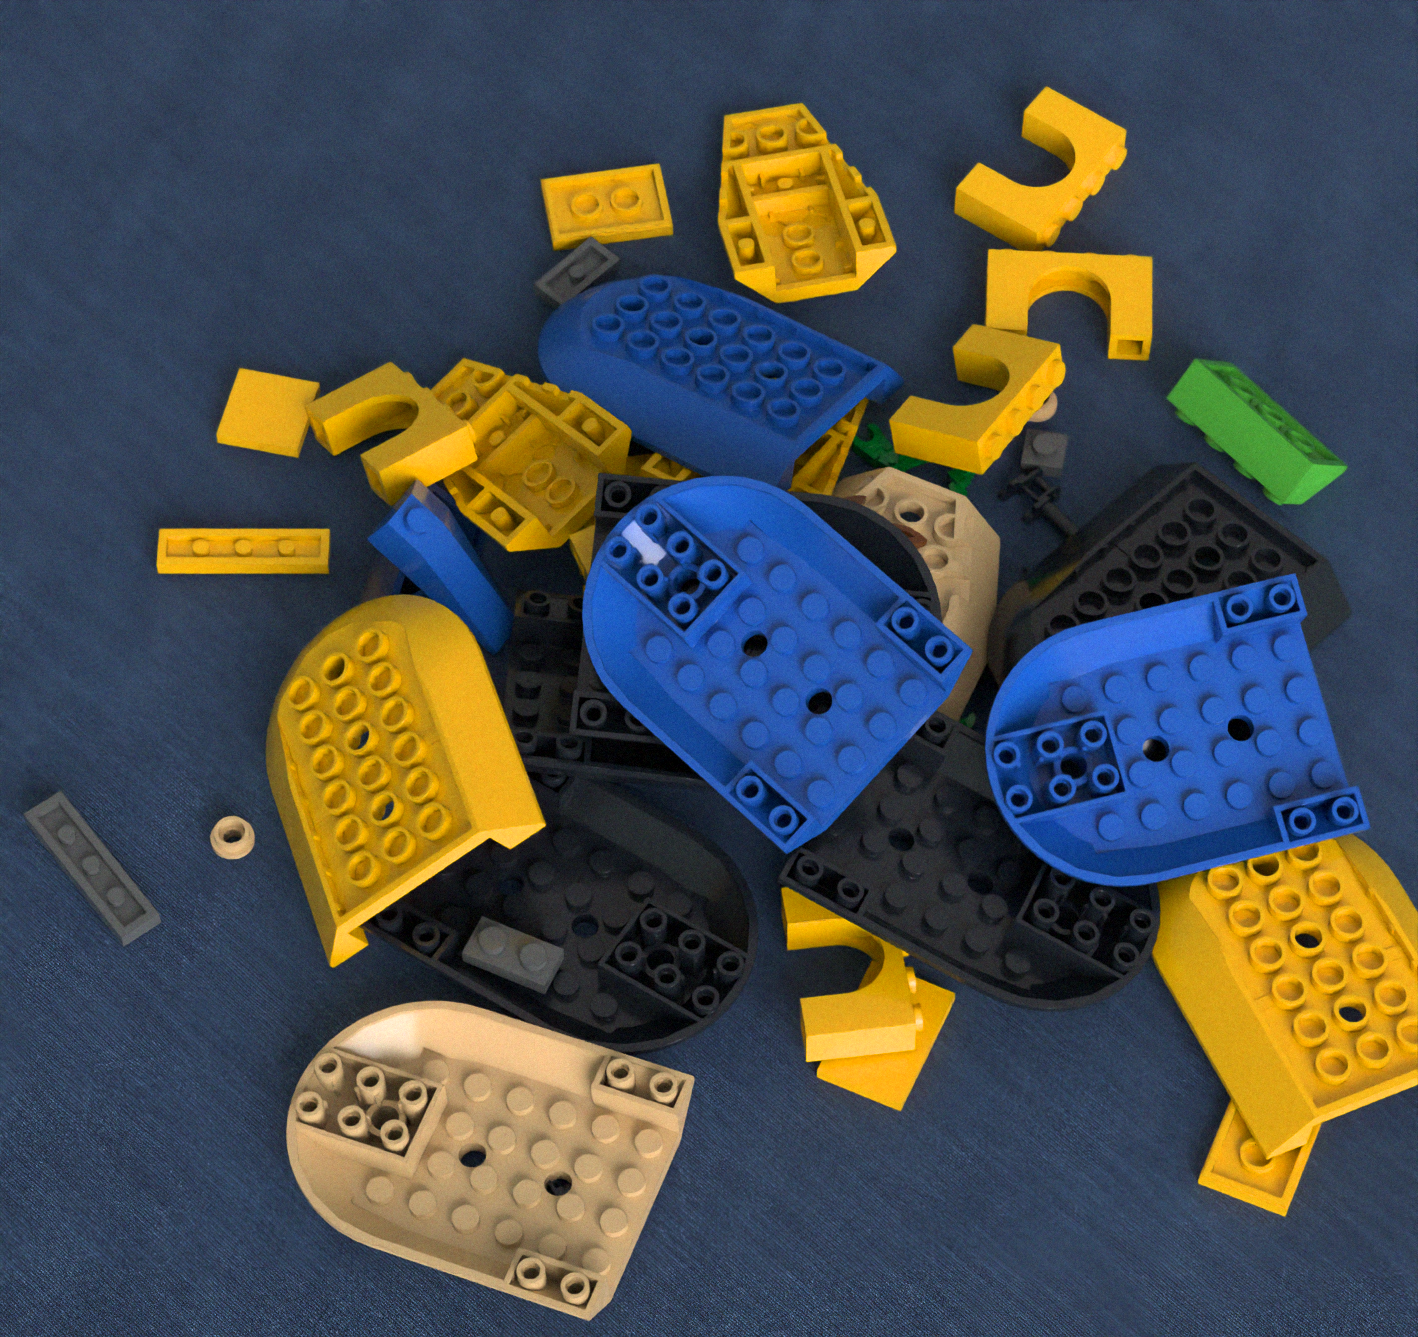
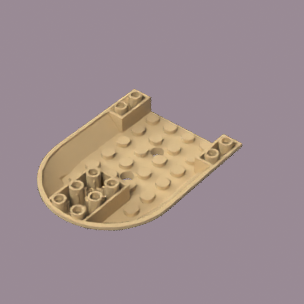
(525, 1097)

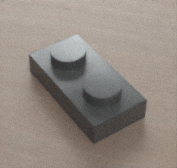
(577, 272)
(513, 955)

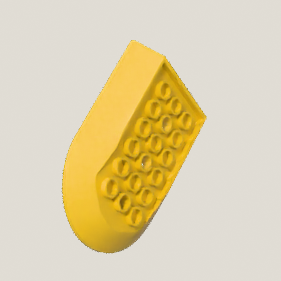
(432, 749)
(1273, 1006)

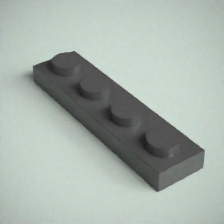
(92, 868)

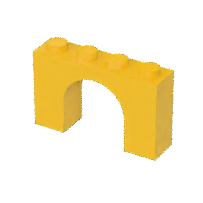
(1034, 215)
(1113, 281)
(387, 400)
(977, 434)
(857, 1022)

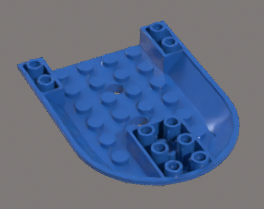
(715, 404)
(828, 629)
(1176, 680)

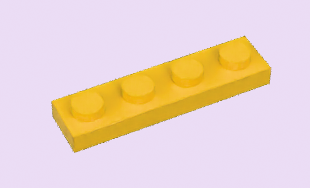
(243, 551)

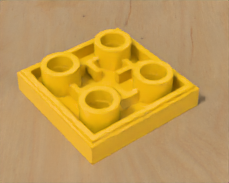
(267, 413)

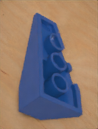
(437, 556)

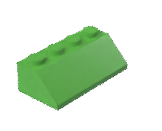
(1254, 432)

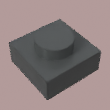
(1044, 451)

